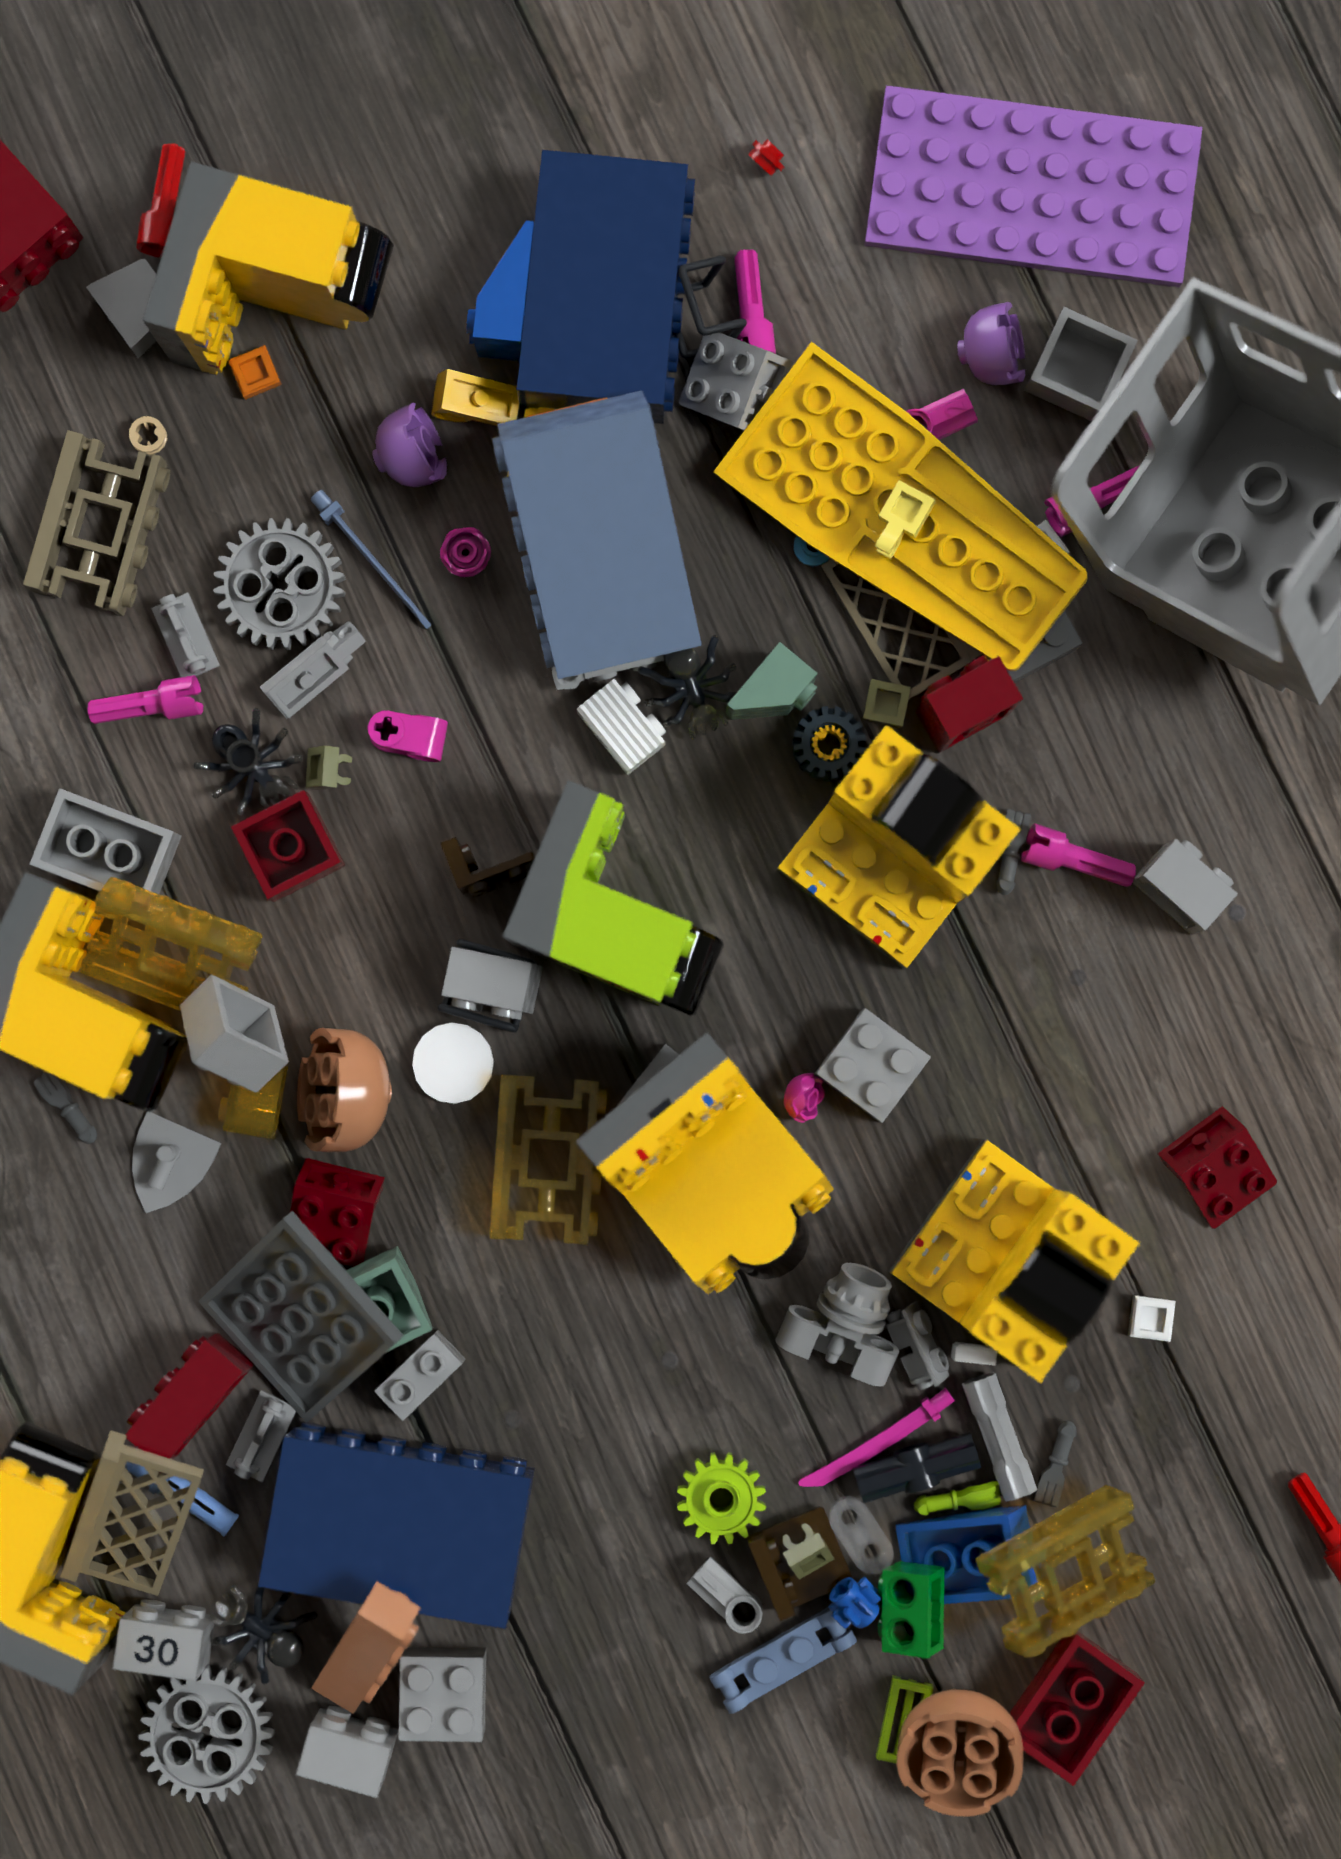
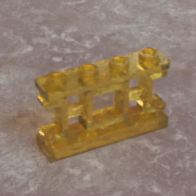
(153, 973)
(516, 1157)
(1053, 1543)

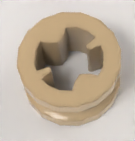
(136, 439)

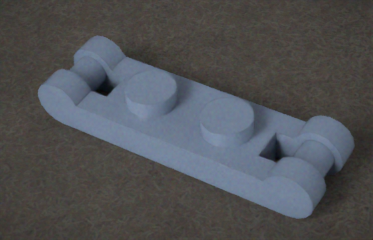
(781, 1659)

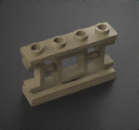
(66, 513)

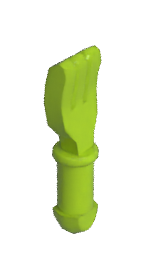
(974, 1497)

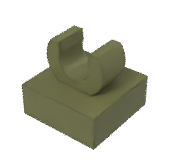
(886, 703)
(323, 768)
(807, 1555)

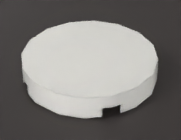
(453, 1063)

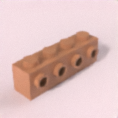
(368, 1648)

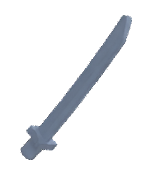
(331, 512)

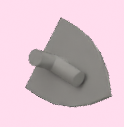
(169, 1161)

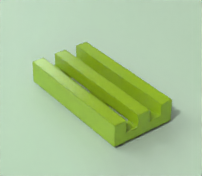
(911, 1686)

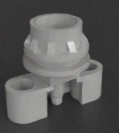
(852, 1311)

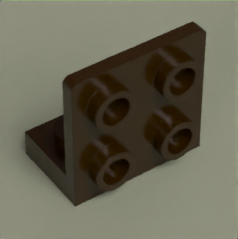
(463, 864)
(781, 1582)

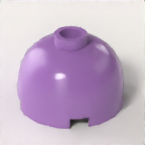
(993, 345)
(407, 448)

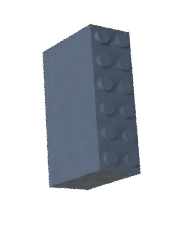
(597, 534)

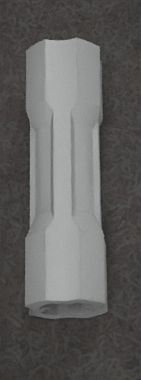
(999, 1436)

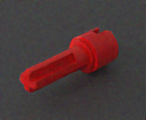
(157, 221)
(1321, 1518)

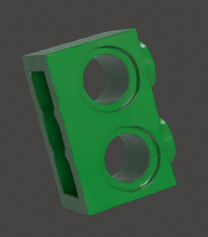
(921, 1611)

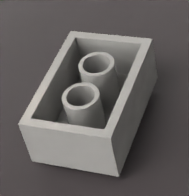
(98, 842)

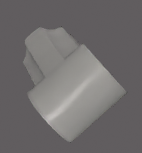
(723, 1593)

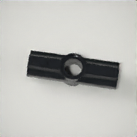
(917, 1467)

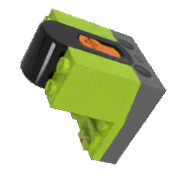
(599, 929)

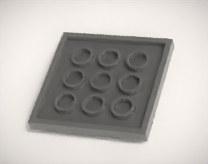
(300, 1317)

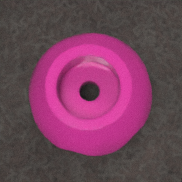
(462, 539)
(803, 1096)

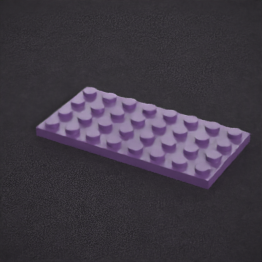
(1033, 186)

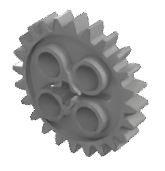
(250, 562)
(199, 1771)

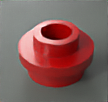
(767, 156)

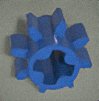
(854, 1602)

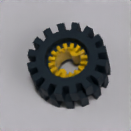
(814, 728)

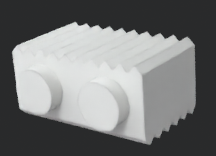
(622, 726)

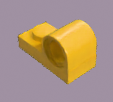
(470, 397)

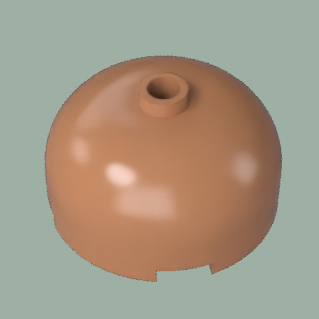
(362, 1095)
(960, 1752)

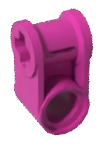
(416, 735)

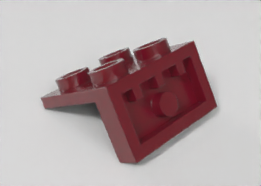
(1219, 1166)
(337, 1207)

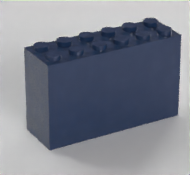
(605, 281)
(400, 1517)

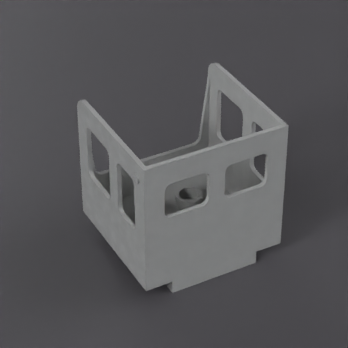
(1237, 501)

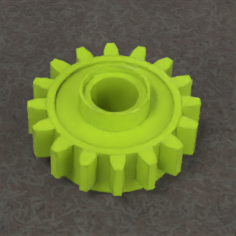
(726, 1519)

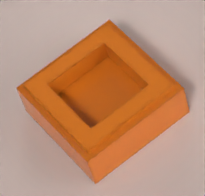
(254, 372)

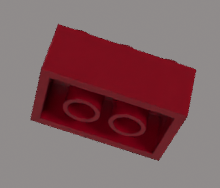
(968, 703)
(188, 1397)
(1074, 1705)

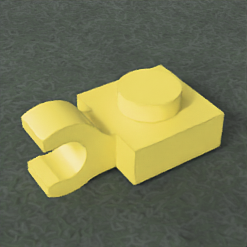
(903, 513)

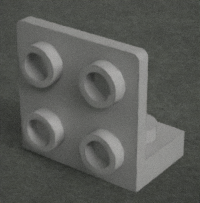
(732, 379)

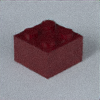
(288, 846)

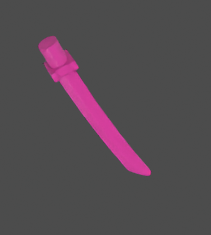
(928, 1410)

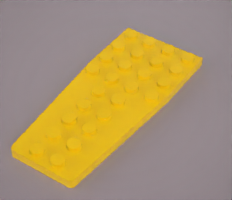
(824, 467)

